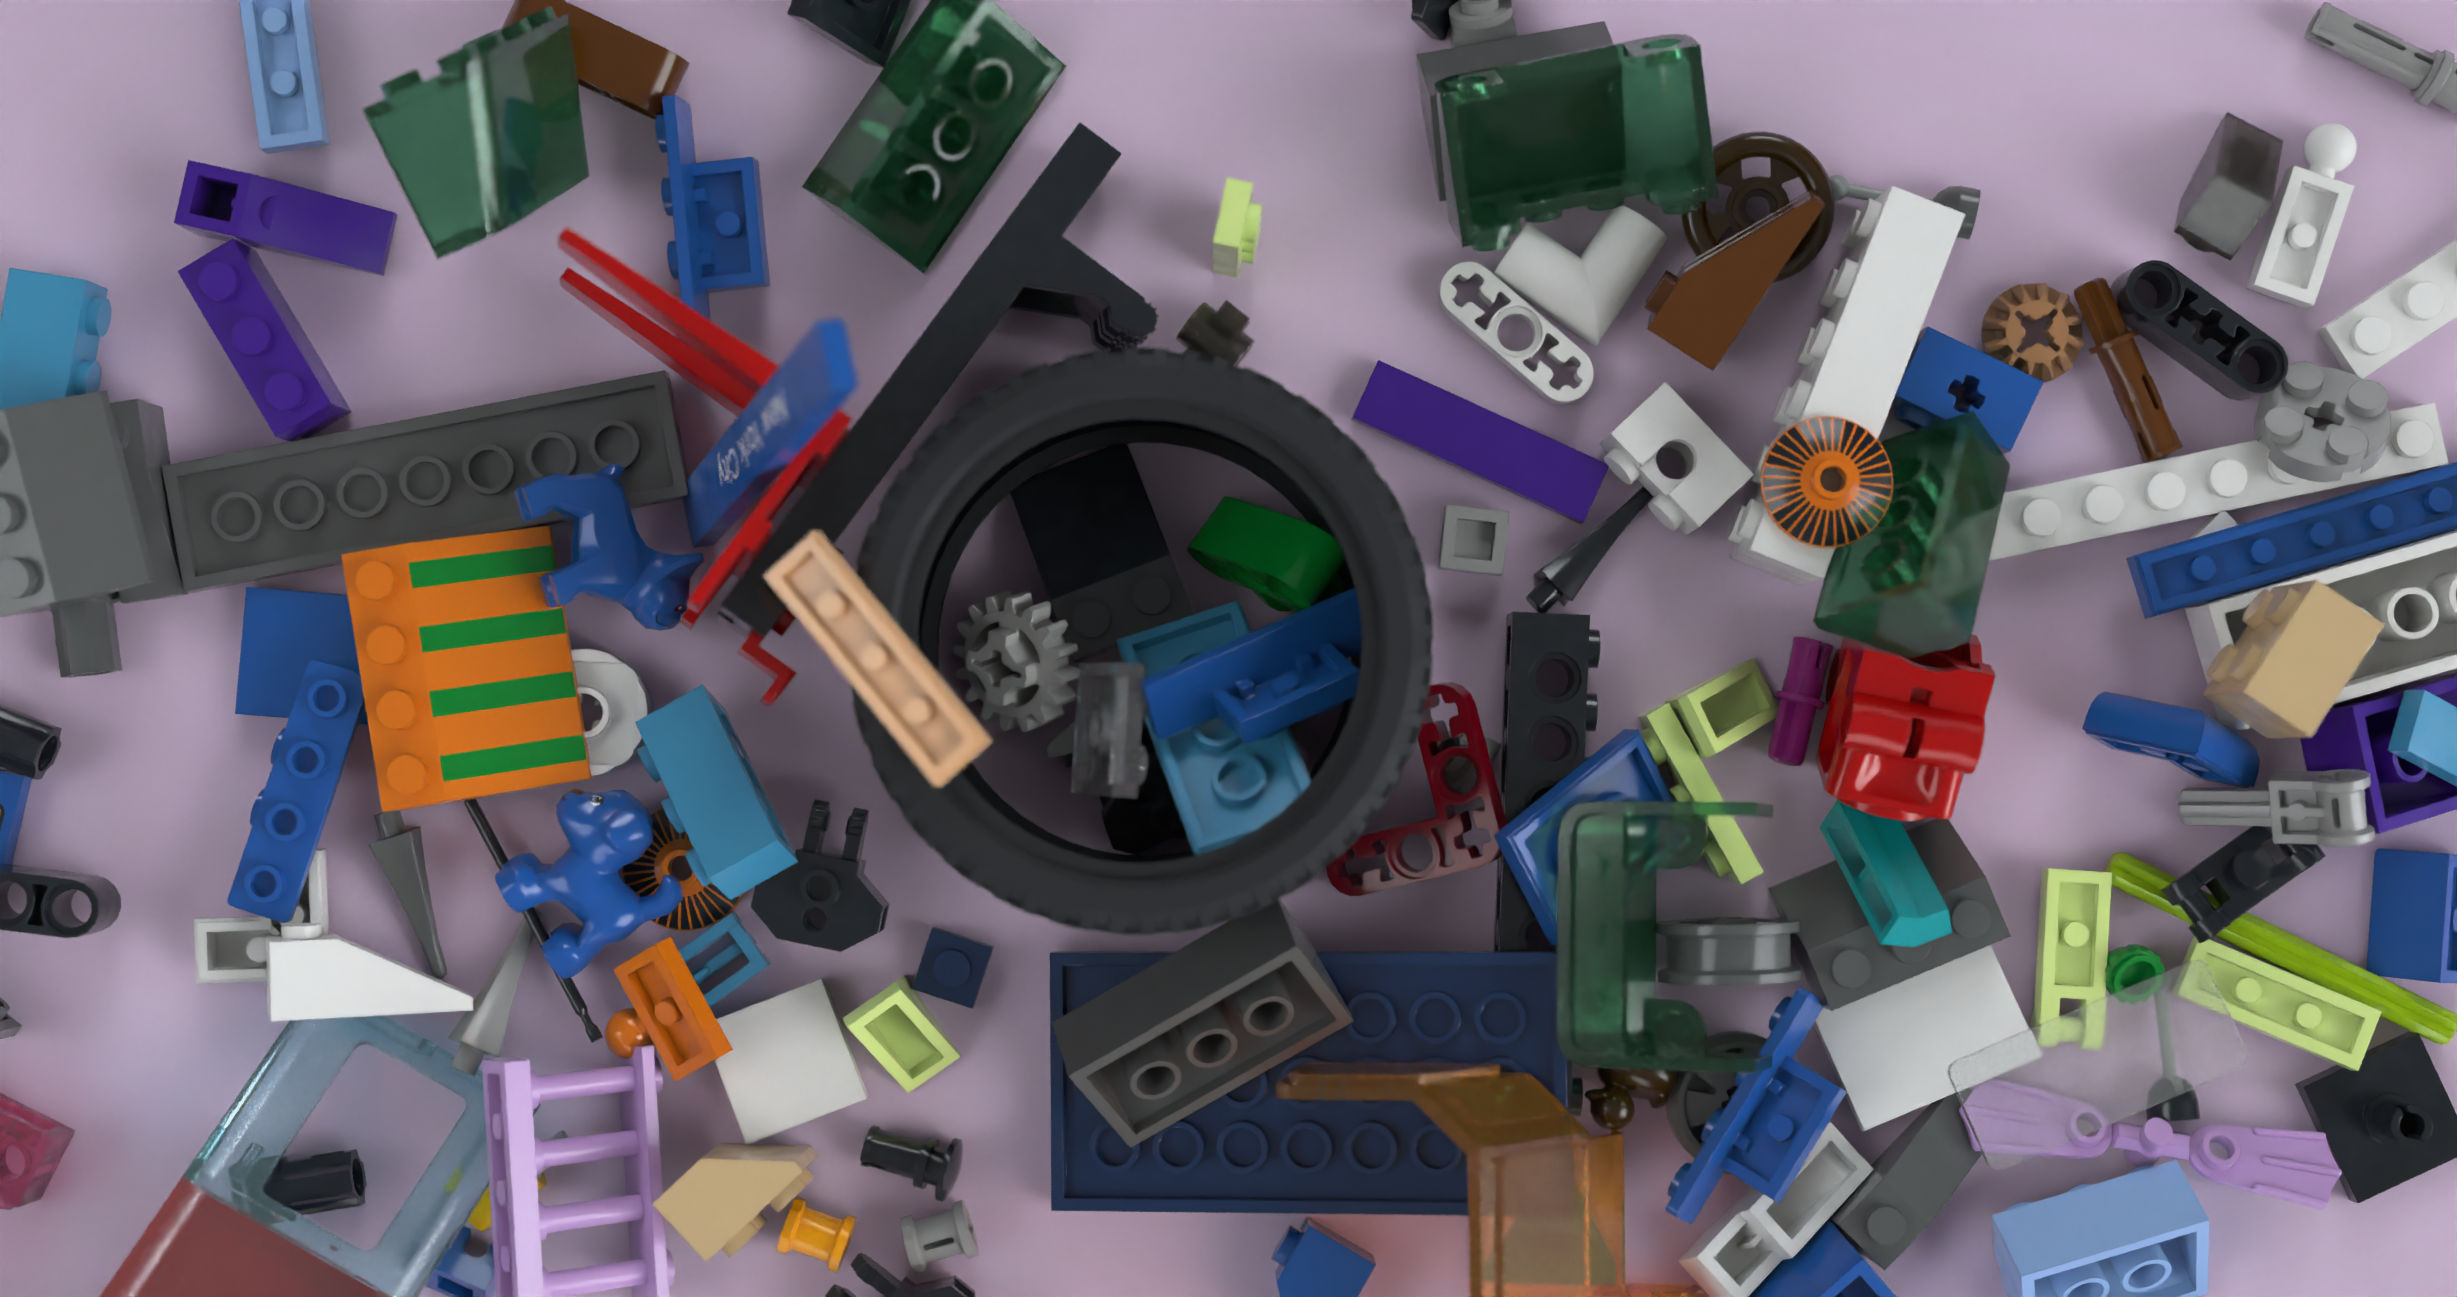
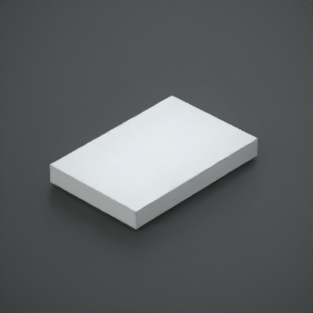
(1900, 1041)

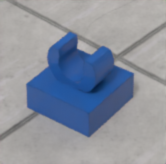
(464, 1275)

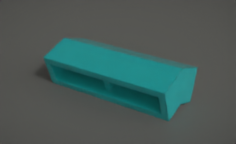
(1886, 877)

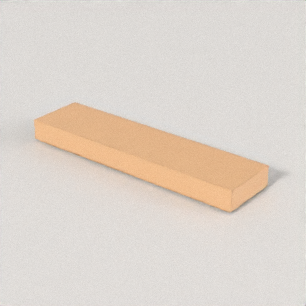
(877, 658)

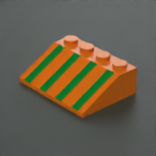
(465, 668)

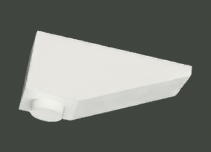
(335, 978)

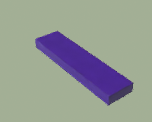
(1480, 442)

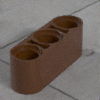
(614, 59)

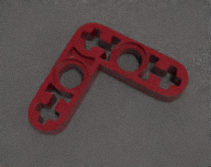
(1446, 829)

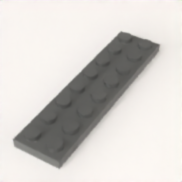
(415, 479)

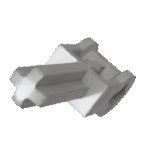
(2299, 806)

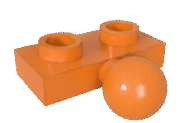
(665, 1013)

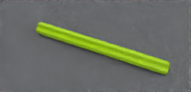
(2295, 955)

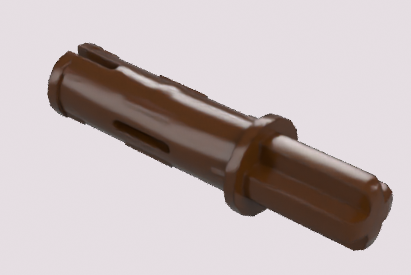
(2126, 371)

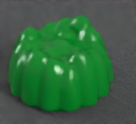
(2131, 965)

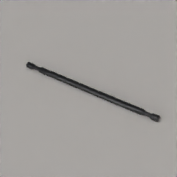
(532, 918)

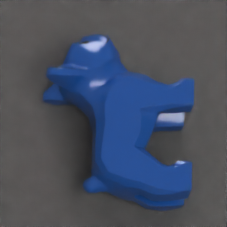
(607, 549)

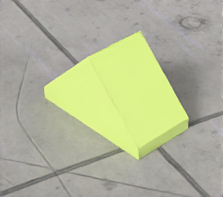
(1725, 708)
(902, 1034)

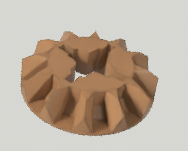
(2003, 333)

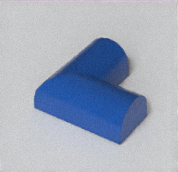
(2175, 735)

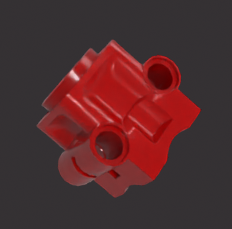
(1903, 728)

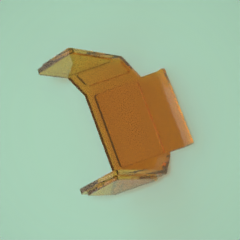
(1539, 1188)

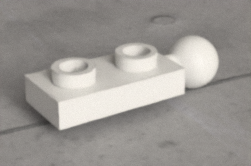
(2305, 220)

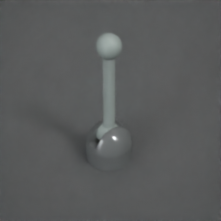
(1955, 197)

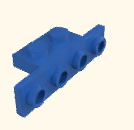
(713, 213)
(1264, 676)
(299, 792)
(1767, 1122)

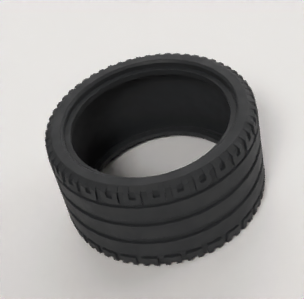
(1198, 405)

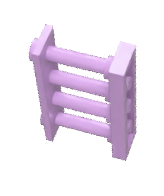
(519, 1156)

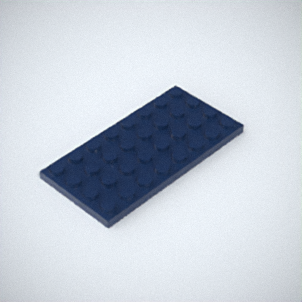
(1310, 1153)

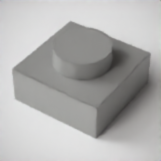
(1473, 540)

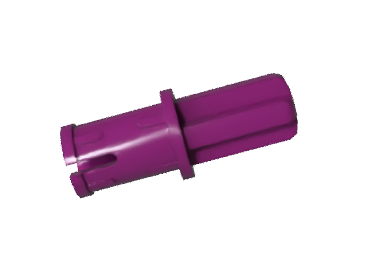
(1799, 700)

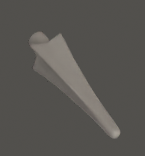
(484, 1028)

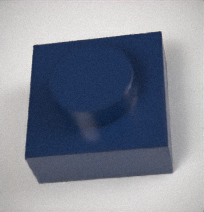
(953, 967)

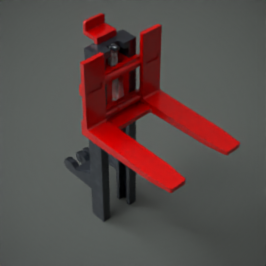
(1020, 269)

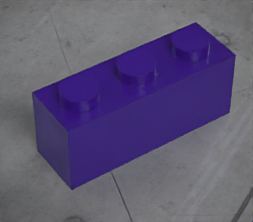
(264, 341)

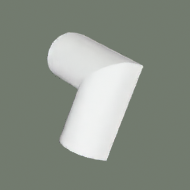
(1587, 289)
(236, 946)

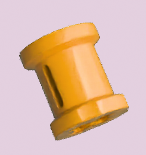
(816, 1234)

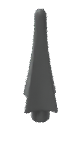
(403, 863)

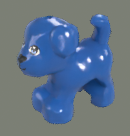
(603, 836)

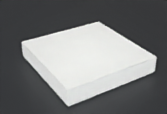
(788, 1062)

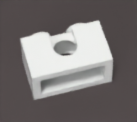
(1709, 466)

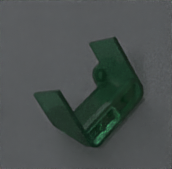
(1609, 936)

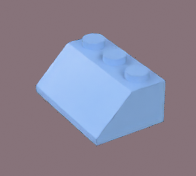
(2108, 1239)

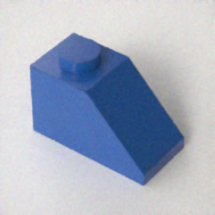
(1320, 1263)

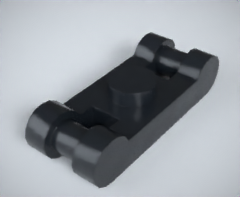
(2238, 878)

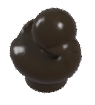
(1613, 1104)

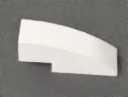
(1761, 1233)

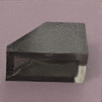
(2229, 188)

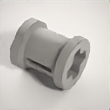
(939, 1236)

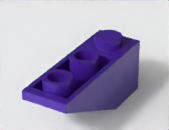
(284, 218)

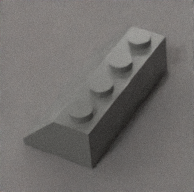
(1200, 1022)

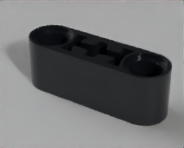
(2207, 358)

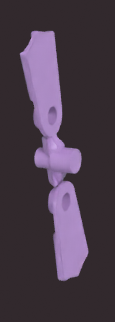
(2261, 1160)

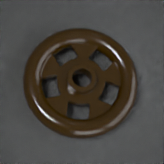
(1787, 161)

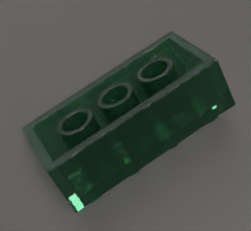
(934, 126)
(1924, 565)

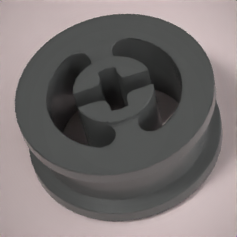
(1728, 951)

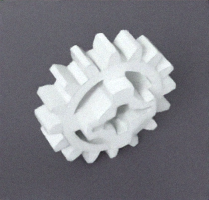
(1016, 661)

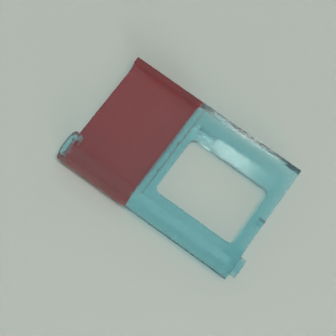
(234, 1241)

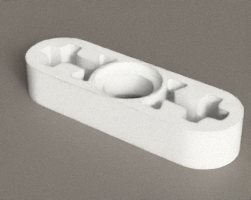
(1516, 306)

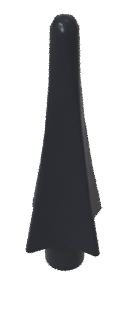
(1570, 570)

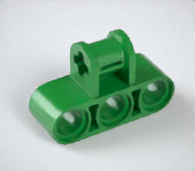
(1271, 554)

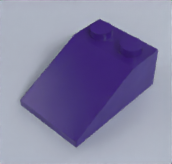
(2358, 738)

